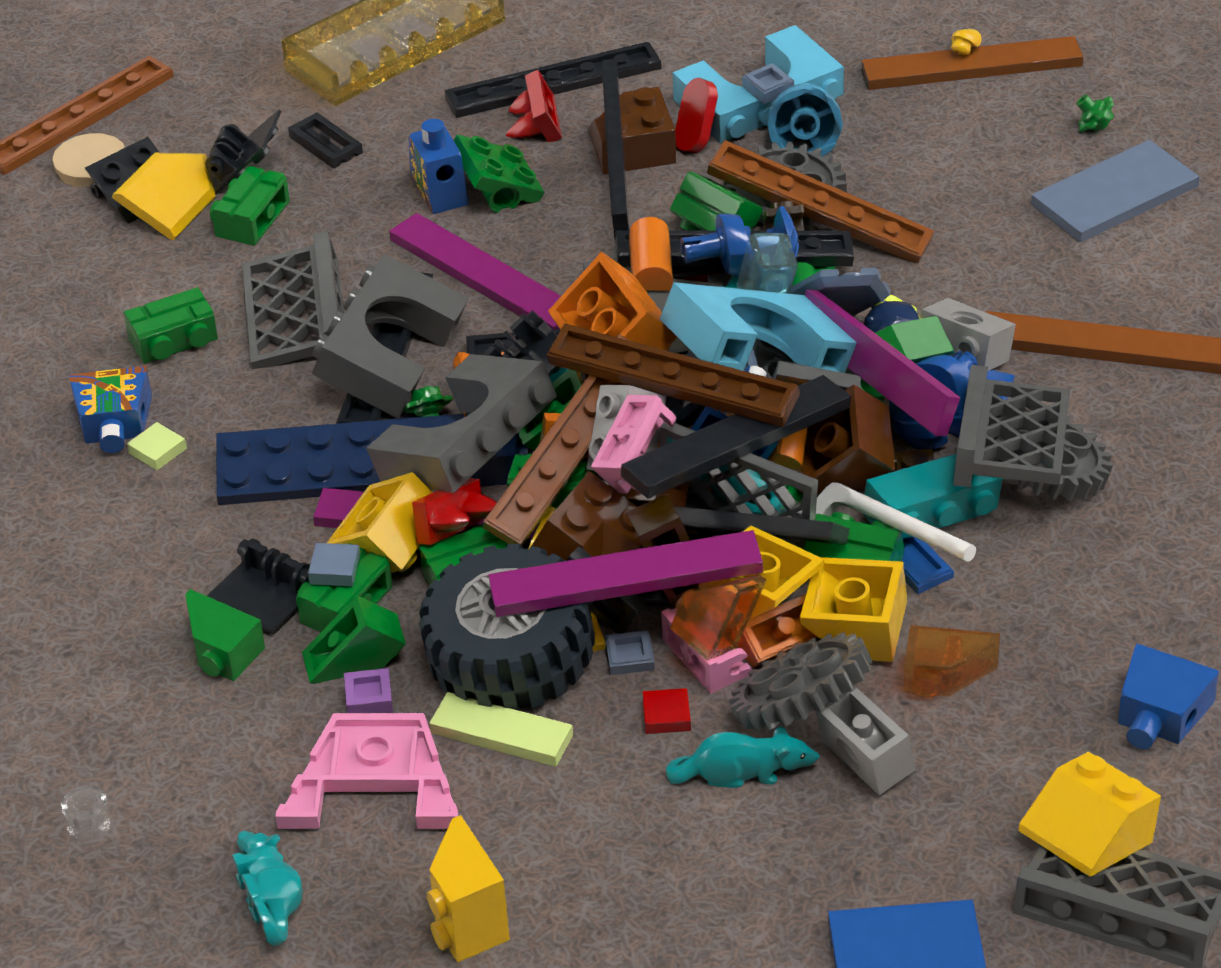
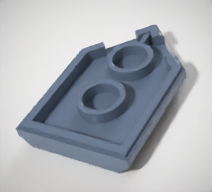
(850, 291)

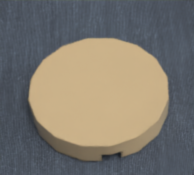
(81, 151)

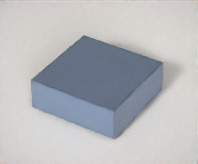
(767, 83)
(334, 564)
(629, 652)

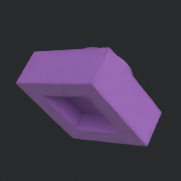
(368, 691)

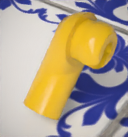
(965, 39)

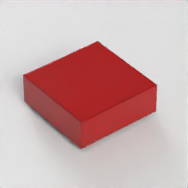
(666, 711)

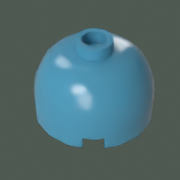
(805, 113)

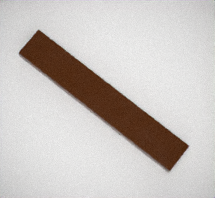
(674, 375)

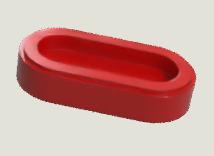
(696, 115)

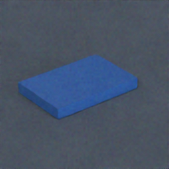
(907, 936)

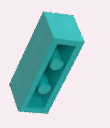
(931, 497)

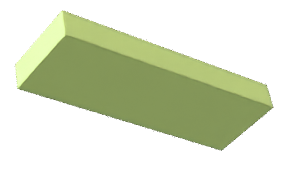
(501, 729)

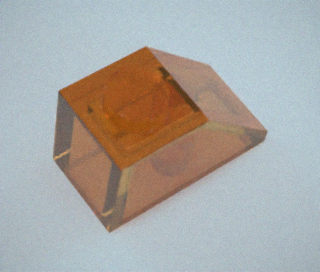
(717, 614)
(947, 659)

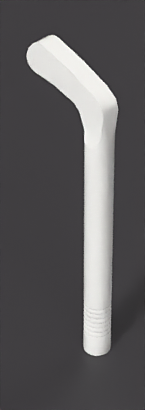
(839, 494)

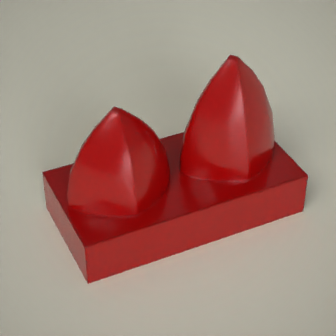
(538, 111)
(448, 513)

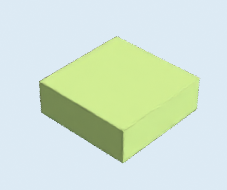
(156, 446)

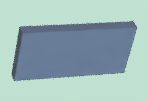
(1114, 190)

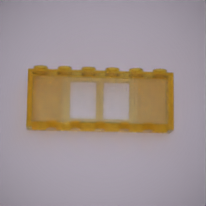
(380, 40)

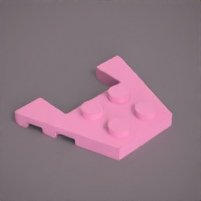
(371, 756)

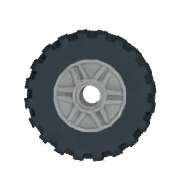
(503, 658)

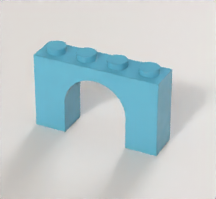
(738, 109)
(725, 322)

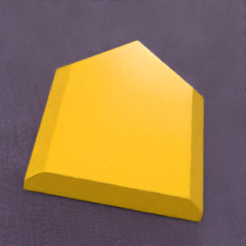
(168, 191)

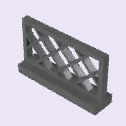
(323, 297)
(981, 426)
(773, 474)
(1120, 915)

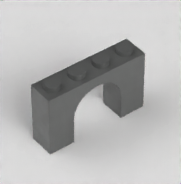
(391, 295)
(501, 399)

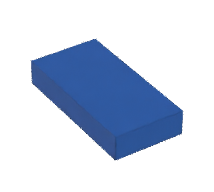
(923, 566)

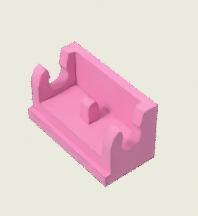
(630, 437)
(711, 673)

